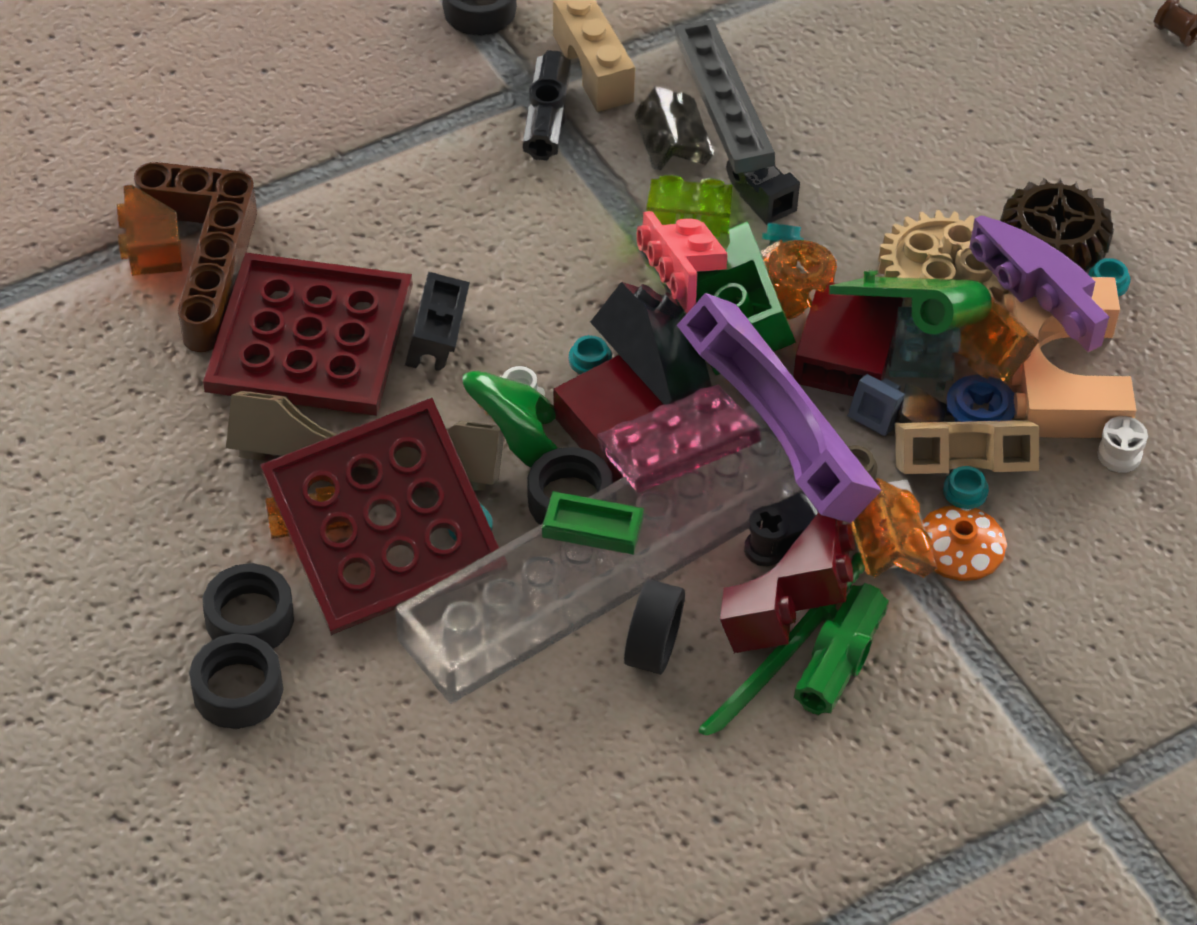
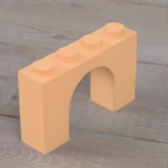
(1058, 400)

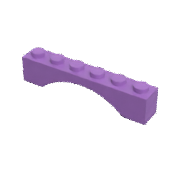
(819, 457)

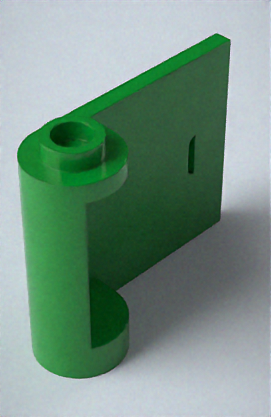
(936, 303)

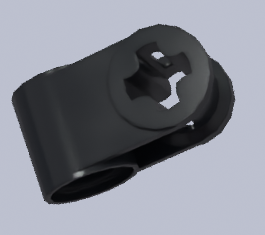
(780, 525)

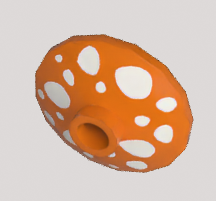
(966, 555)

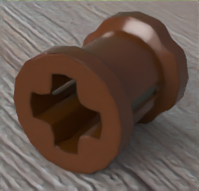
(1177, 21)

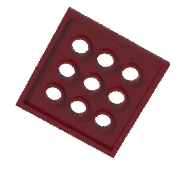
(326, 352)
(376, 444)

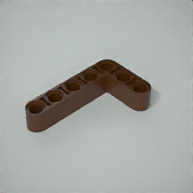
(229, 210)

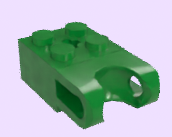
(749, 287)

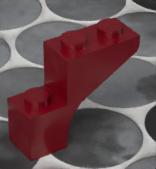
(806, 578)

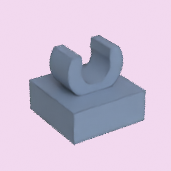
(876, 404)

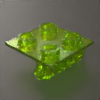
(706, 198)

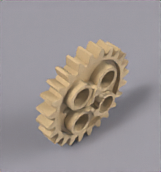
(935, 251)

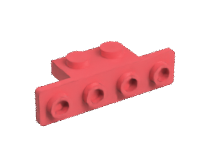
(680, 253)

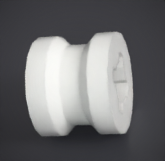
(1132, 439)

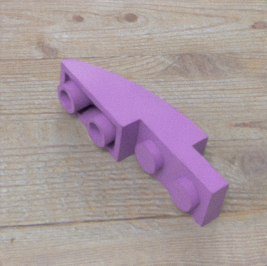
(1036, 269)

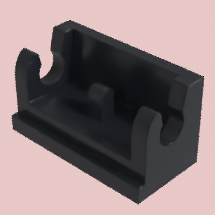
(437, 319)

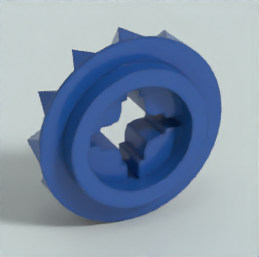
(980, 390)

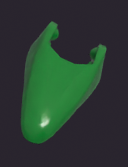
(517, 412)

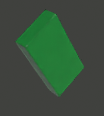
(592, 522)

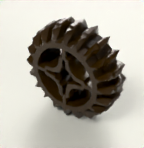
(1063, 219)

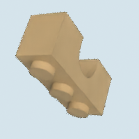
(605, 65)
(978, 444)

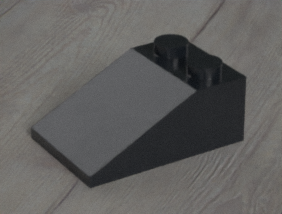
(647, 337)

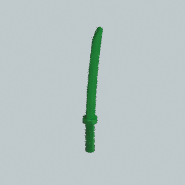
(775, 660)

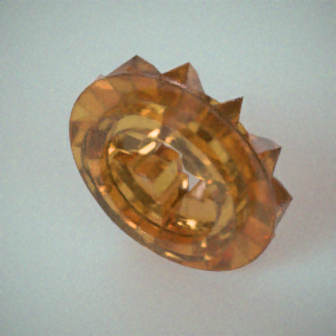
(814, 259)

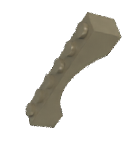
(274, 426)

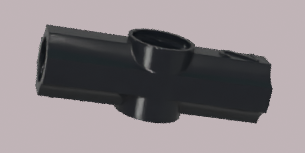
(547, 105)

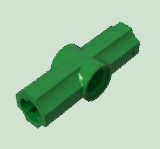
(841, 649)

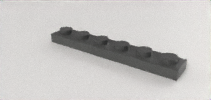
(725, 97)

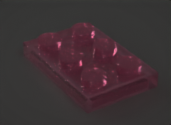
(678, 438)

